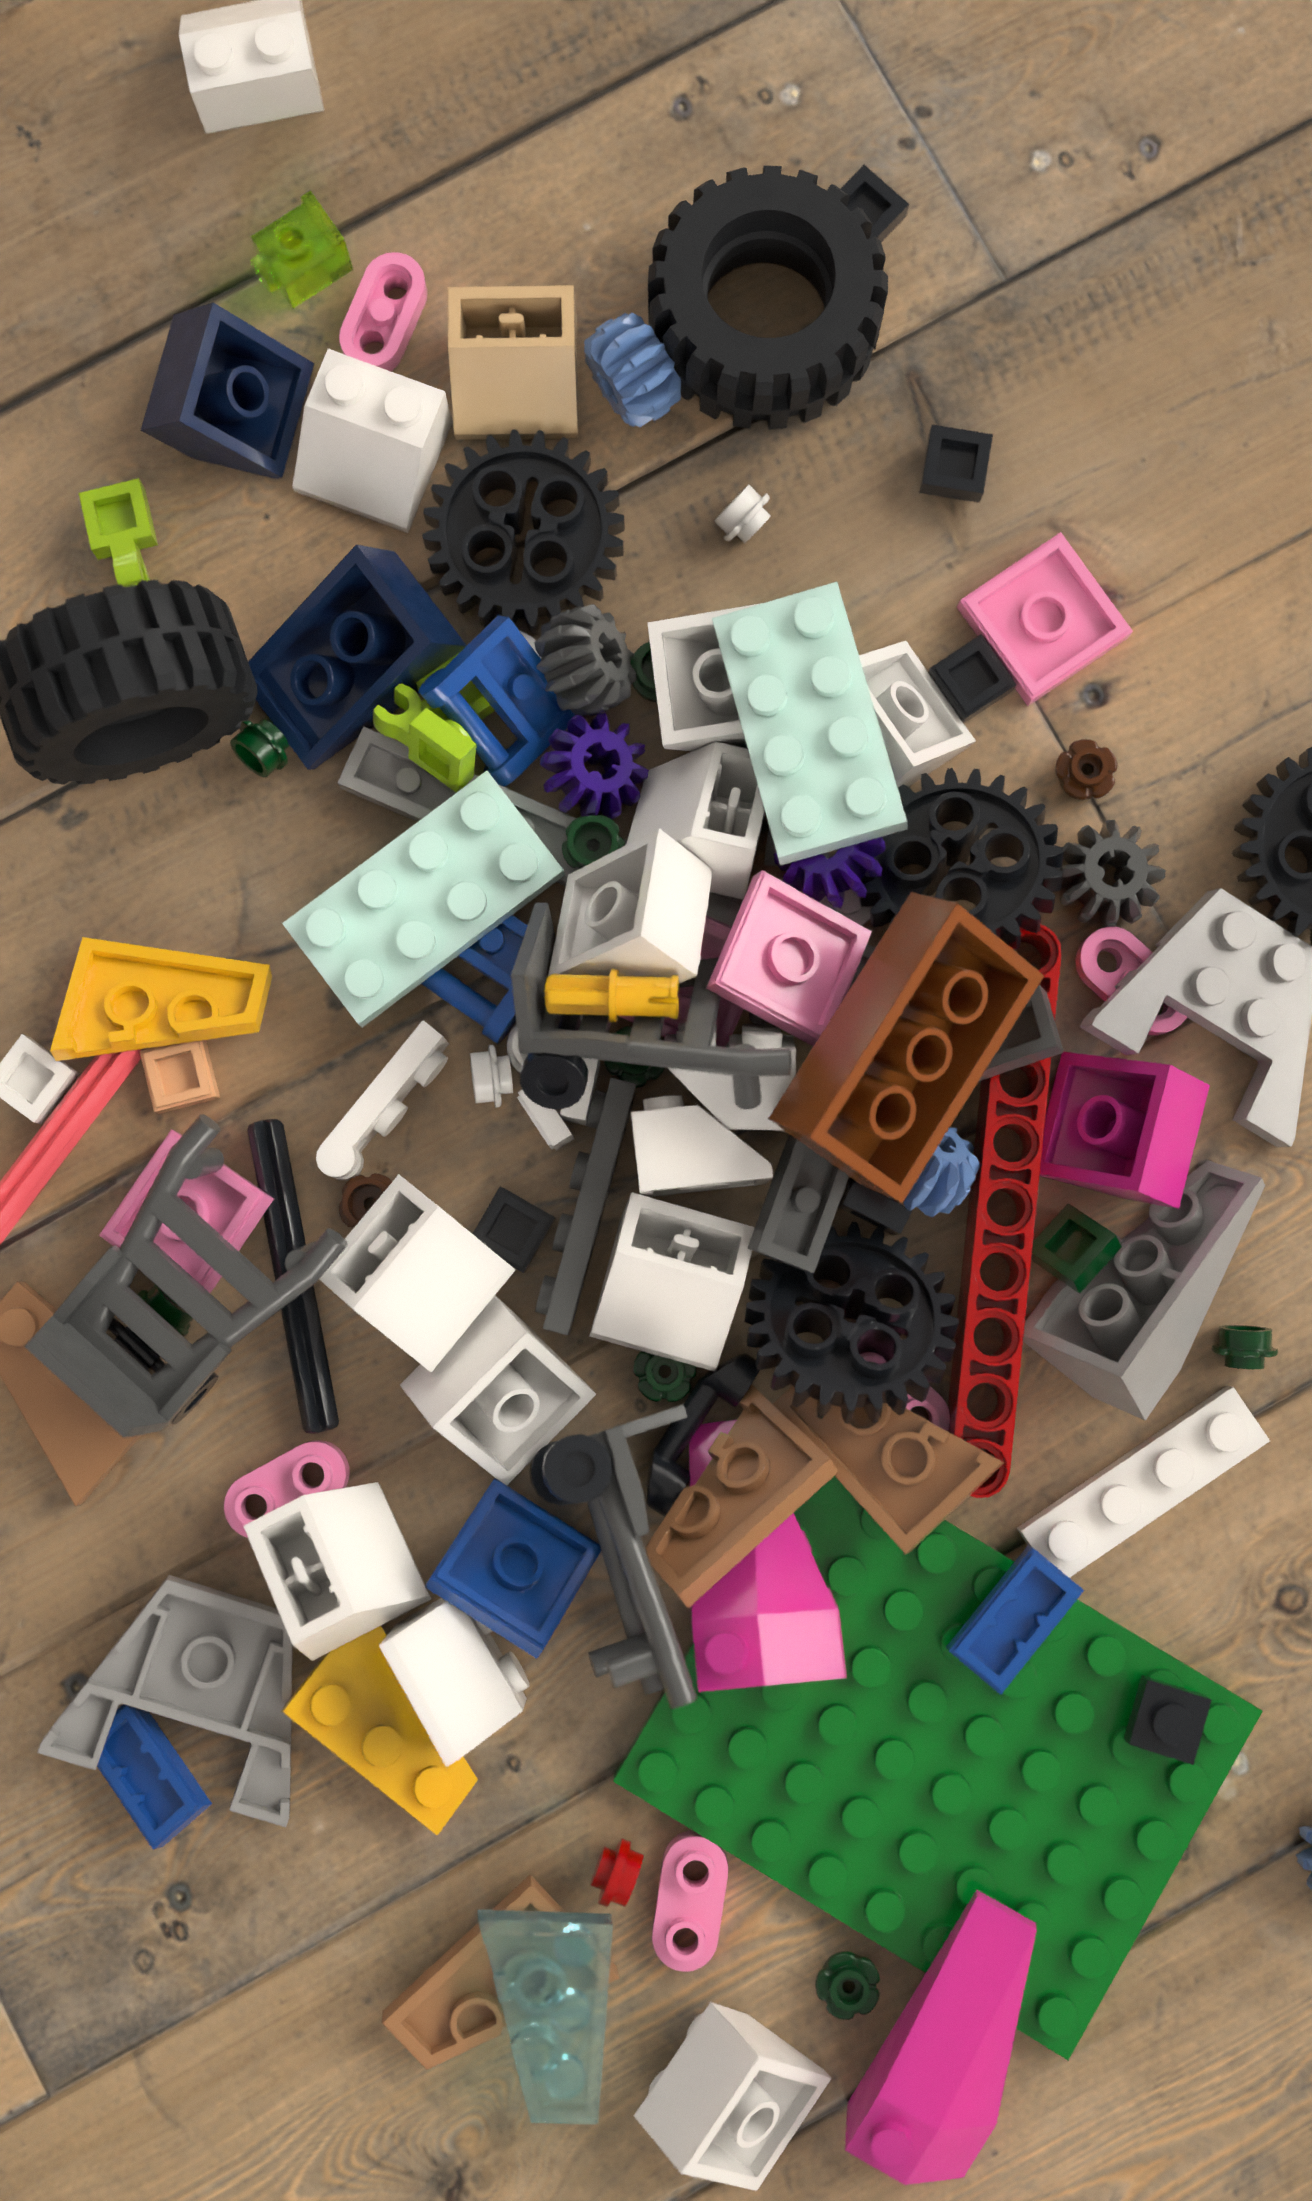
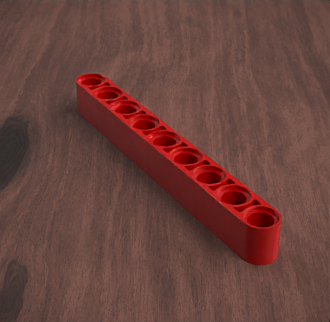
(1010, 1242)

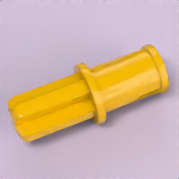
(612, 995)

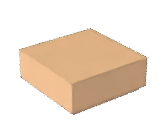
(179, 1075)

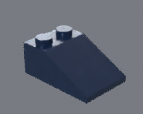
(348, 652)

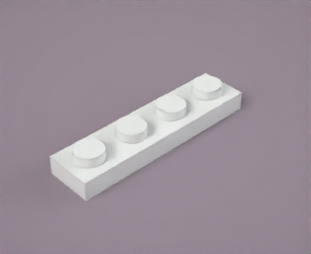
(1145, 1482)

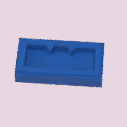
(1014, 1619)
(150, 1777)

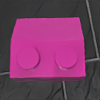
(1122, 1127)

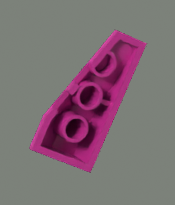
(769, 1613)
(947, 2058)

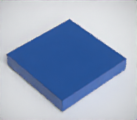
(514, 1568)

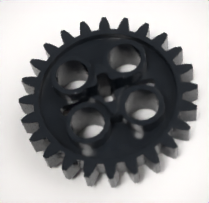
(469, 525)
(1280, 822)
(1002, 895)
(834, 1368)

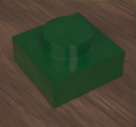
(1074, 1248)

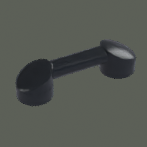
(665, 1475)

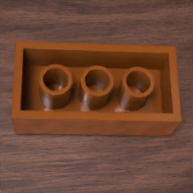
(907, 1045)

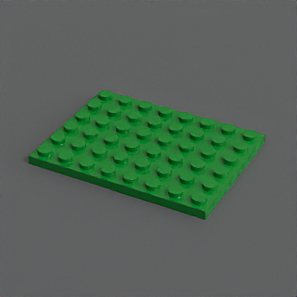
(928, 1784)

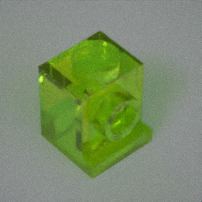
(300, 252)

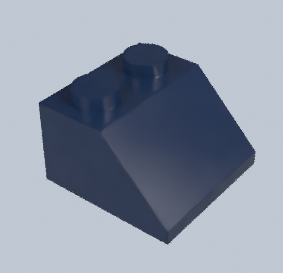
(227, 392)

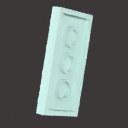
(809, 724)
(424, 899)

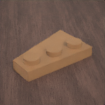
(456, 1997)

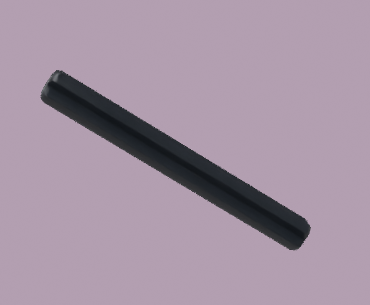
(301, 1315)

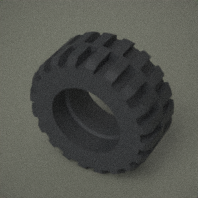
(783, 224)
(123, 682)

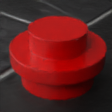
(617, 1873)

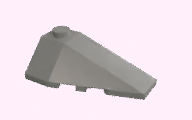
(1146, 1305)

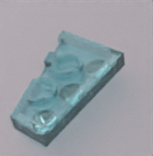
(554, 2001)

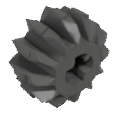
(585, 661)
(1131, 877)

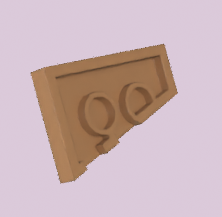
(68, 1430)
(896, 1468)
(743, 1495)

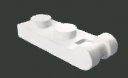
(381, 1103)

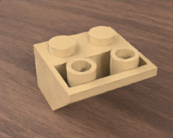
(513, 361)

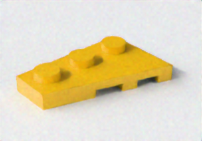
(155, 997)
(369, 1723)

